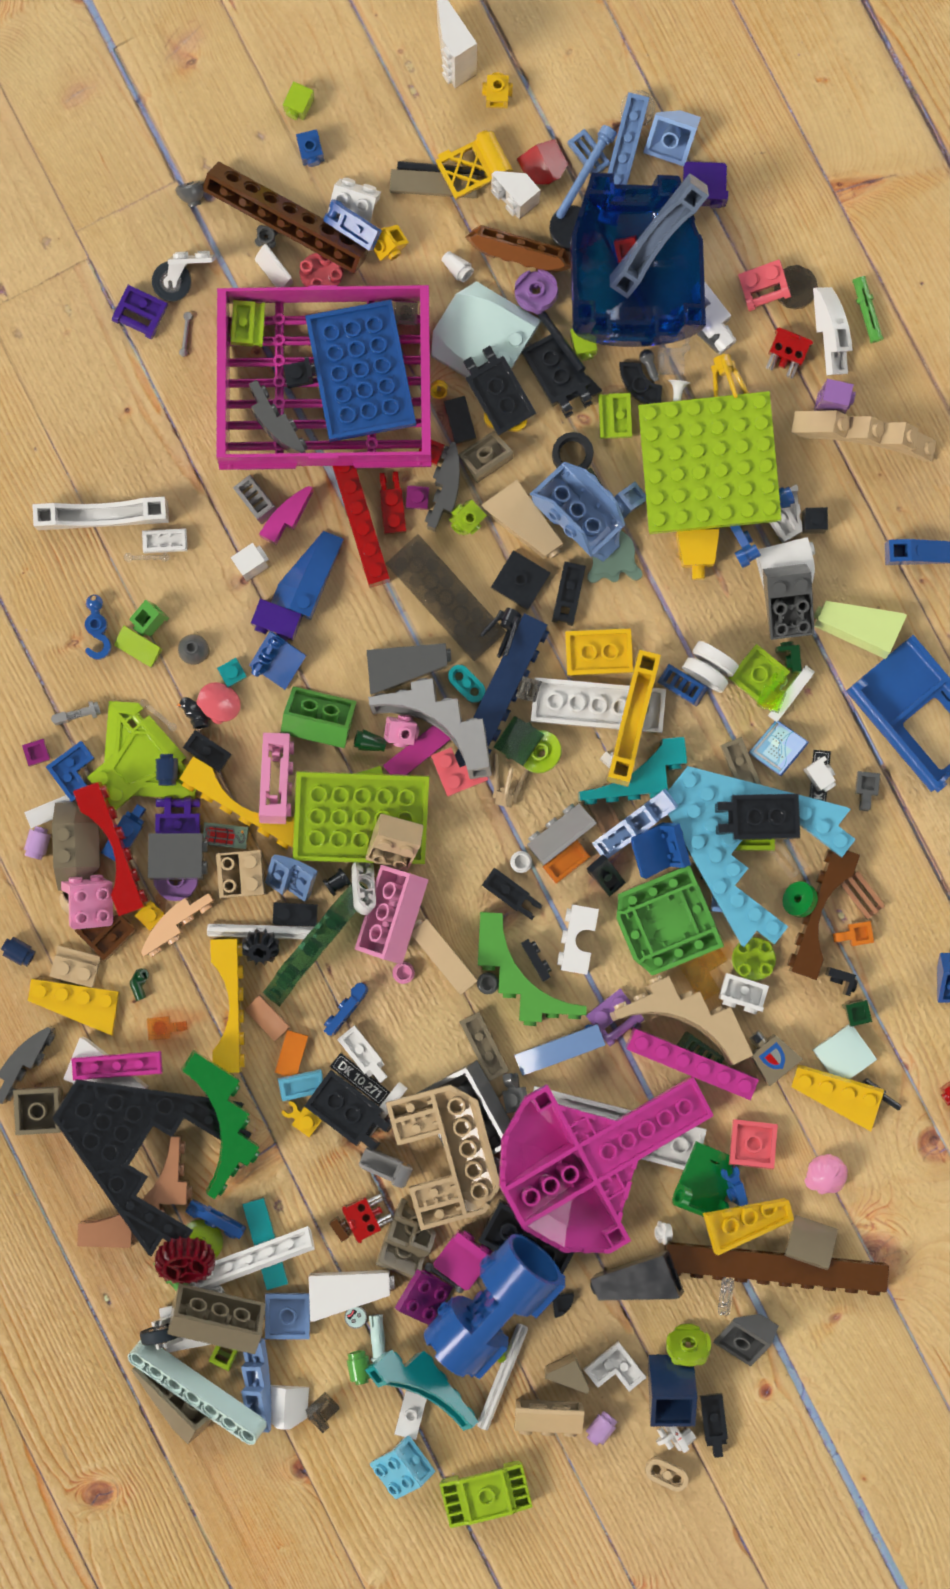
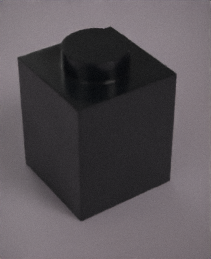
(815, 520)

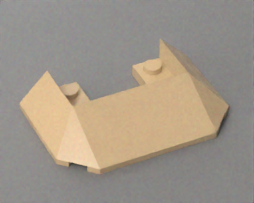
(467, 1149)

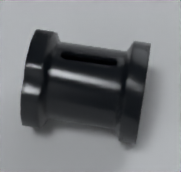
(337, 882)

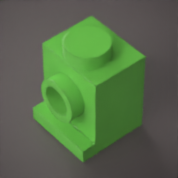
(148, 618)

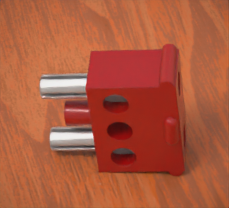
(794, 343)
(355, 1220)

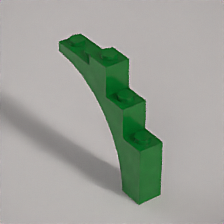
(234, 1146)

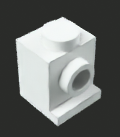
(821, 774)

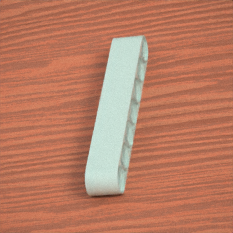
(198, 1392)

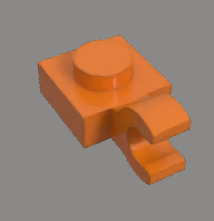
(857, 933)

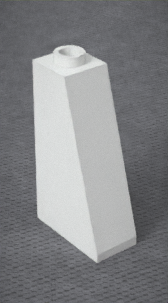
(87, 1048)
(342, 1291)

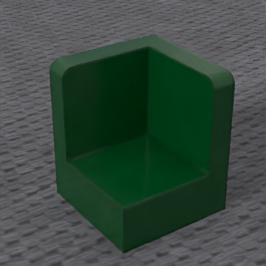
(857, 1012)

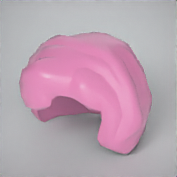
(826, 1174)

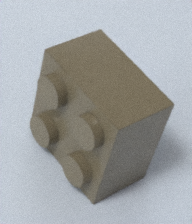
(35, 1109)

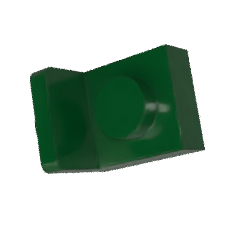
(793, 660)

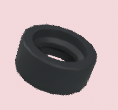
(576, 437)

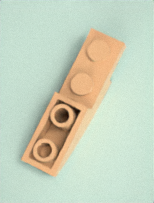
(168, 926)

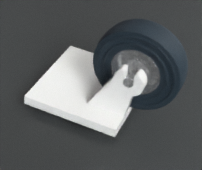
(172, 279)
(158, 1334)

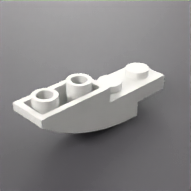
(835, 329)

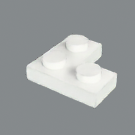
(612, 1362)

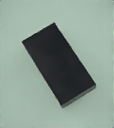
(460, 420)

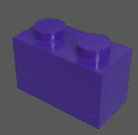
(276, 619)

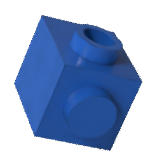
(310, 148)

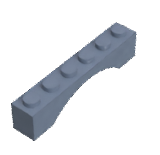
(676, 211)

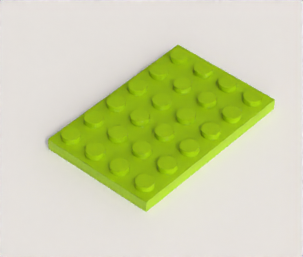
(340, 811)

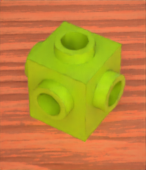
(466, 518)

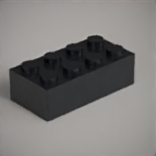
(504, 1223)

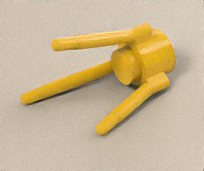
(725, 366)

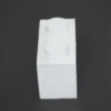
(250, 561)

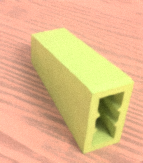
(861, 626)

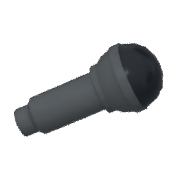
(647, 357)

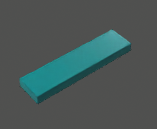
(262, 1231)

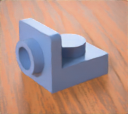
(630, 499)

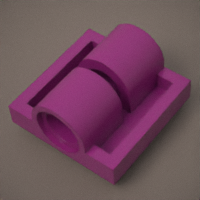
(423, 1296)

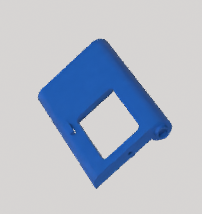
(896, 692)

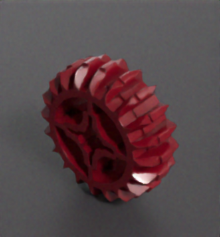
(184, 1260)

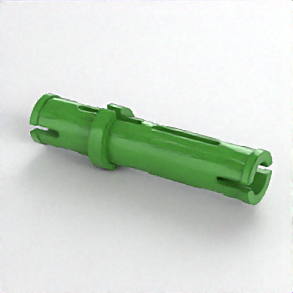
(867, 309)

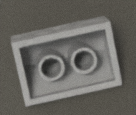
(560, 833)

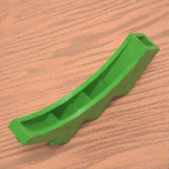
(533, 1002)

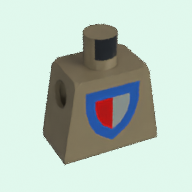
(772, 1057)

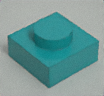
(232, 672)

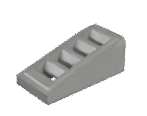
(264, 509)

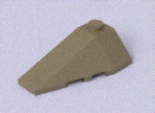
(180, 1415)

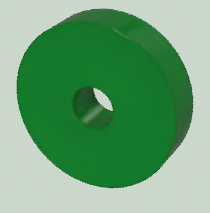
(807, 903)

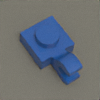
(736, 1190)

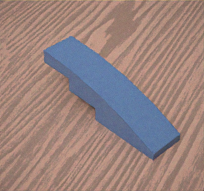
(635, 823)
(559, 1049)
(257, 1387)

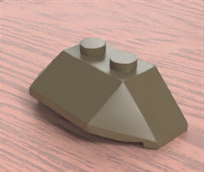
(74, 843)

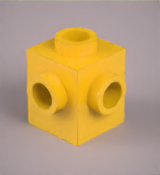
(497, 90)
(390, 243)

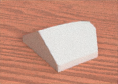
(288, 1405)

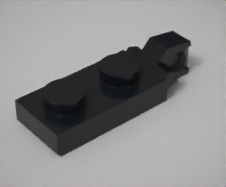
(714, 1422)

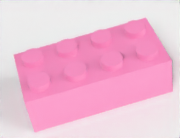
(391, 922)

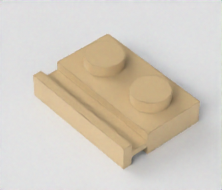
(75, 966)

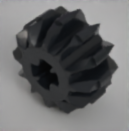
(260, 946)

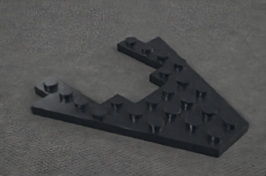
(107, 1130)

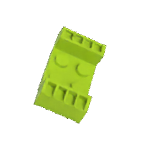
(485, 1495)

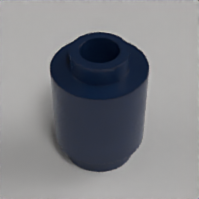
(166, 770)
(18, 951)

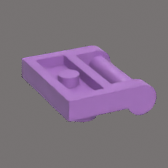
(601, 1016)

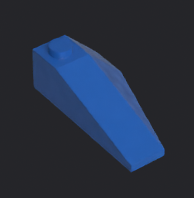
(306, 580)

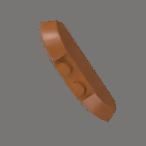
(519, 249)

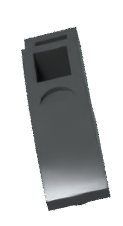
(278, 428)
(448, 479)
(28, 1055)

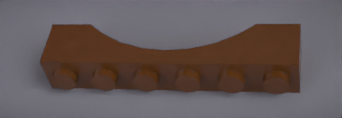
(808, 955)

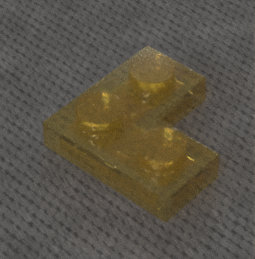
(698, 973)

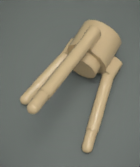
(505, 796)

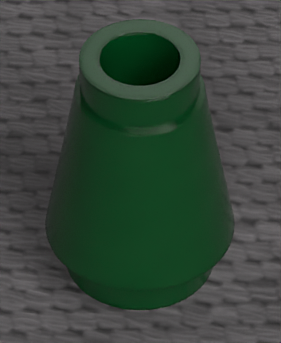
(368, 741)

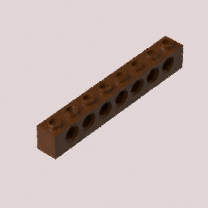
(283, 216)

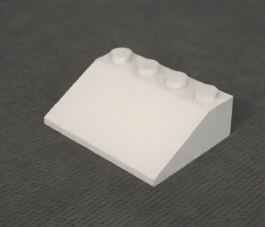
(456, 46)

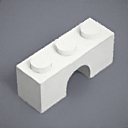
(572, 958)

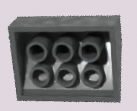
(474, 1082)

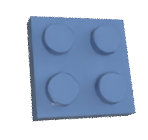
(287, 1316)

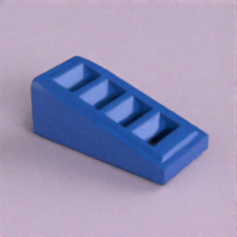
(686, 678)

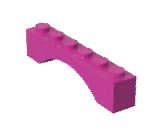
(692, 1063)

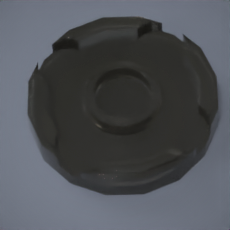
(801, 285)

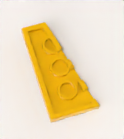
(81, 1003)
(844, 1096)

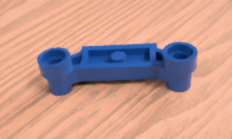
(748, 552)

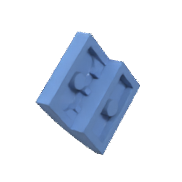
(291, 875)

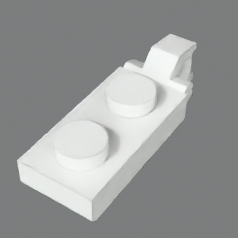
(363, 1053)

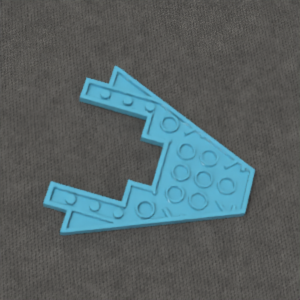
(696, 797)

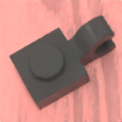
(867, 785)
(514, 1094)

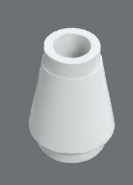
(457, 266)

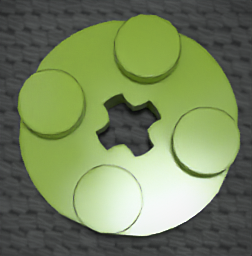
(688, 1356)

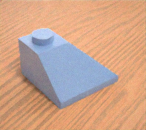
(672, 136)

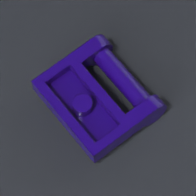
(143, 305)

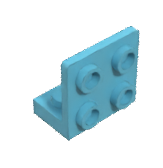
(403, 1468)

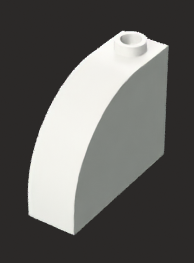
(787, 554)

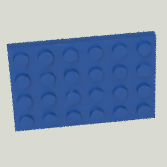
(360, 370)

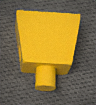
(697, 550)

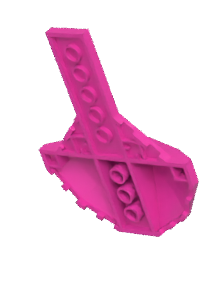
(575, 1169)

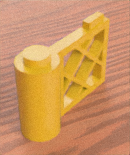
(488, 154)

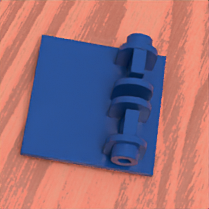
(277, 660)

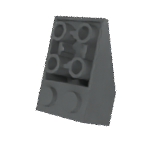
(789, 601)

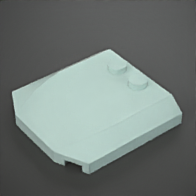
(480, 320)

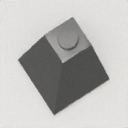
(747, 1337)

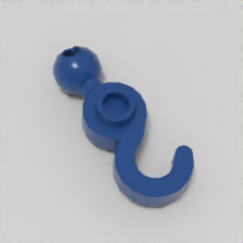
(97, 626)

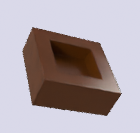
(340, 1228)

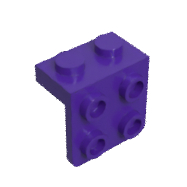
(715, 178)

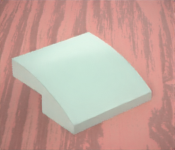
(845, 1053)

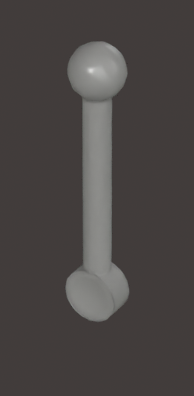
(188, 317)

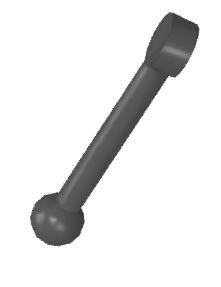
(430, 1267)

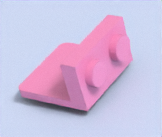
(89, 901)

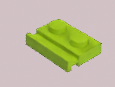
(247, 323)
(615, 415)

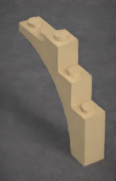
(864, 430)
(719, 1027)

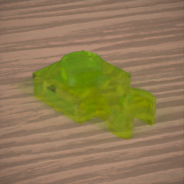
(772, 696)

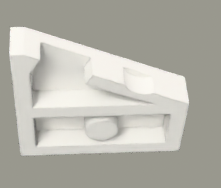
(791, 523)

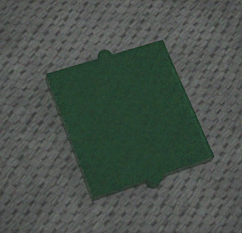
(518, 740)

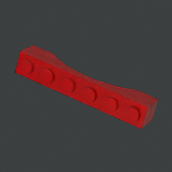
(361, 525)
(126, 892)

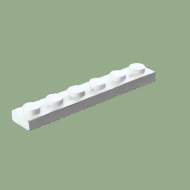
(258, 1257)

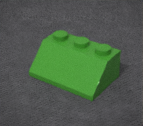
(318, 717)

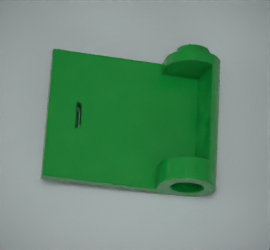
(701, 1183)

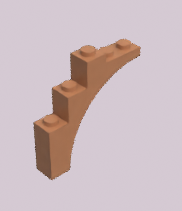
(167, 1190)

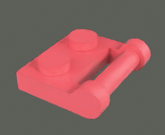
(761, 279)

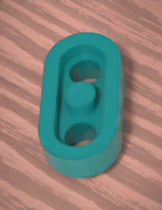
(466, 684)

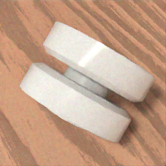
(710, 666)

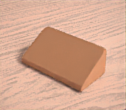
(267, 1018)

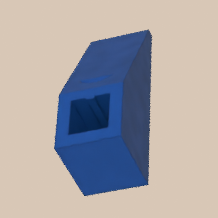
(916, 552)

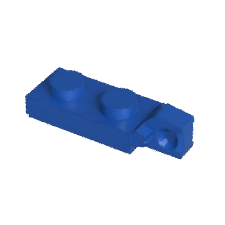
(131, 825)
(216, 1219)

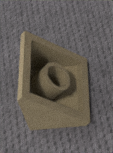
(486, 456)
(568, 1373)

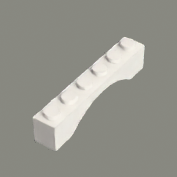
(132, 512)

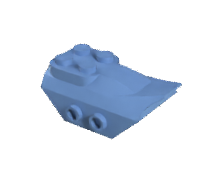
(581, 508)

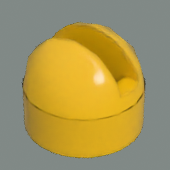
(439, 394)

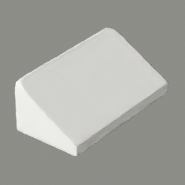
(273, 268)

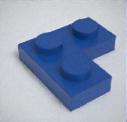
(66, 768)

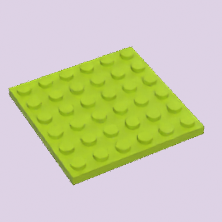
(709, 463)

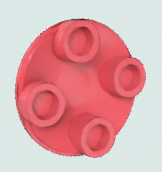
(319, 271)
(219, 702)

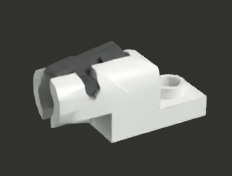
(715, 332)

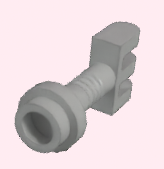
(64, 717)

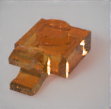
(162, 1027)

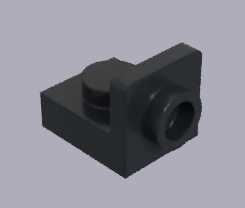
(299, 373)
(839, 976)

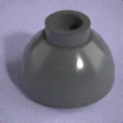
(191, 192)
(193, 649)

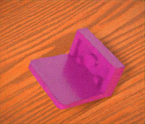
(462, 1259)

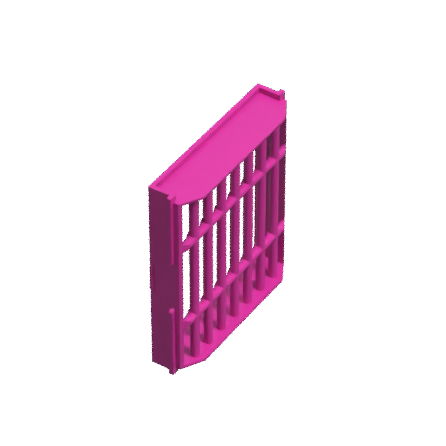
(283, 460)

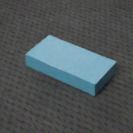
(299, 1084)

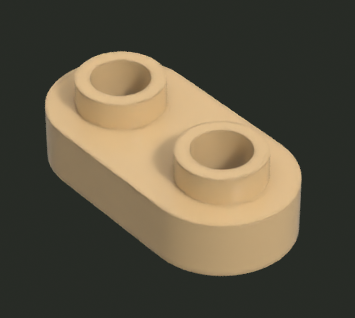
(666, 1473)

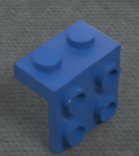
(660, 849)

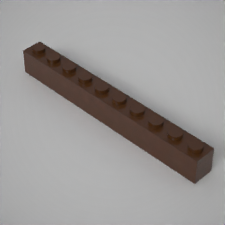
(775, 1267)

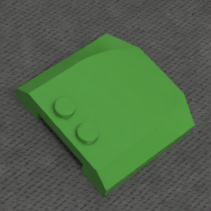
(667, 921)

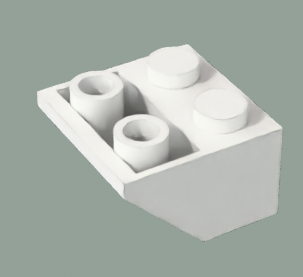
(516, 191)

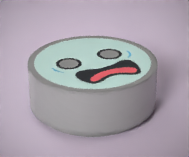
(355, 1317)

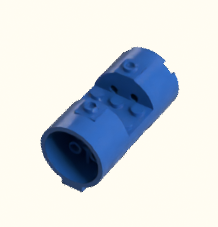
(517, 1281)

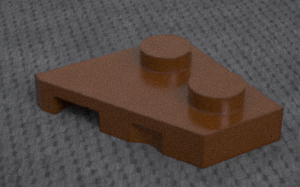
(107, 939)

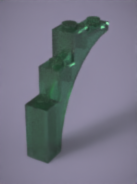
(311, 947)

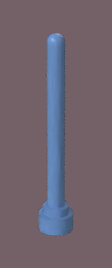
(605, 136)

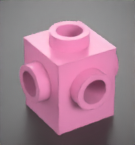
(401, 730)

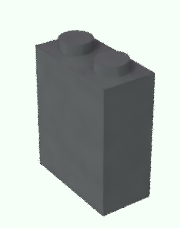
(177, 856)

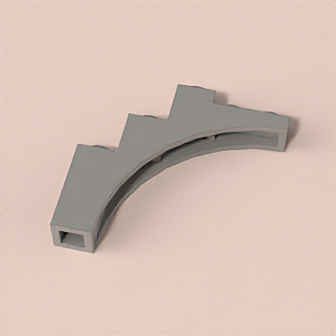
(445, 715)

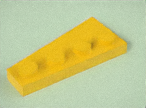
(744, 1223)

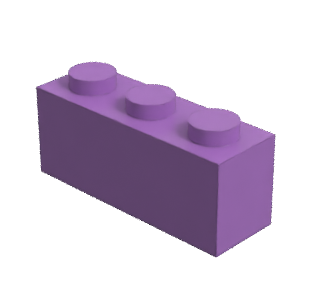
(835, 396)

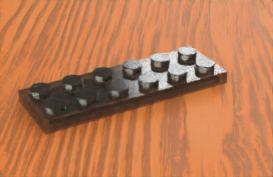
(445, 597)

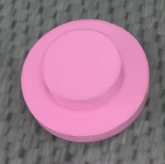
(403, 973)

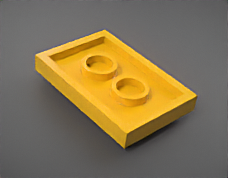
(599, 652)

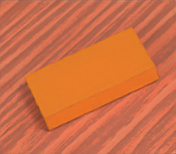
(566, 861)
(291, 1053)

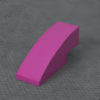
(286, 515)

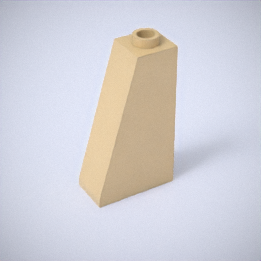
(520, 516)
(443, 956)

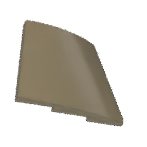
(405, 1243)

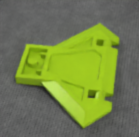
(132, 757)

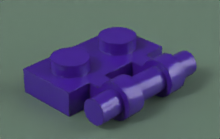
(177, 822)

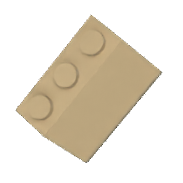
(549, 1417)

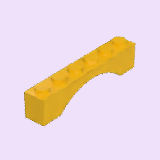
(633, 718)
(203, 778)
(225, 958)

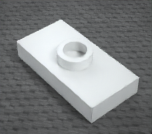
(164, 541)
(410, 1415)

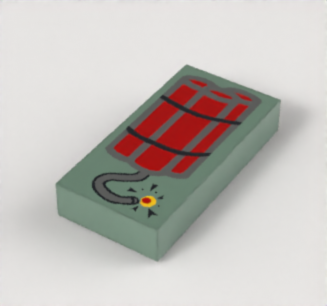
(226, 835)

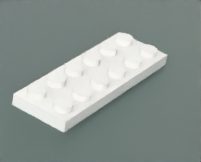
(591, 705)

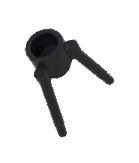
(509, 621)

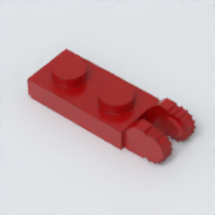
(392, 506)

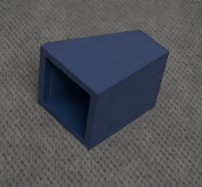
(671, 1393)

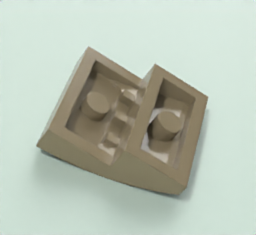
(811, 1242)

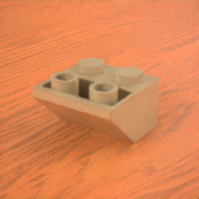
(394, 842)
(241, 874)

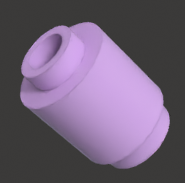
(37, 843)
(601, 1428)

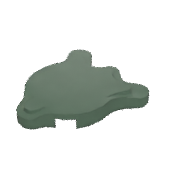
(619, 561)

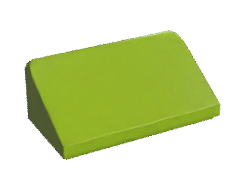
(137, 646)

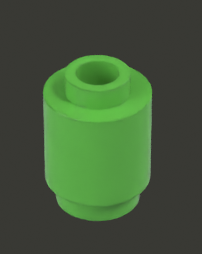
(357, 1363)

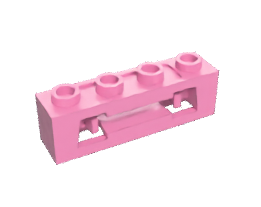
(274, 812)

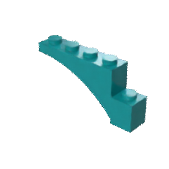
(647, 779)
(424, 1379)

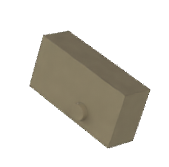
(217, 1318)

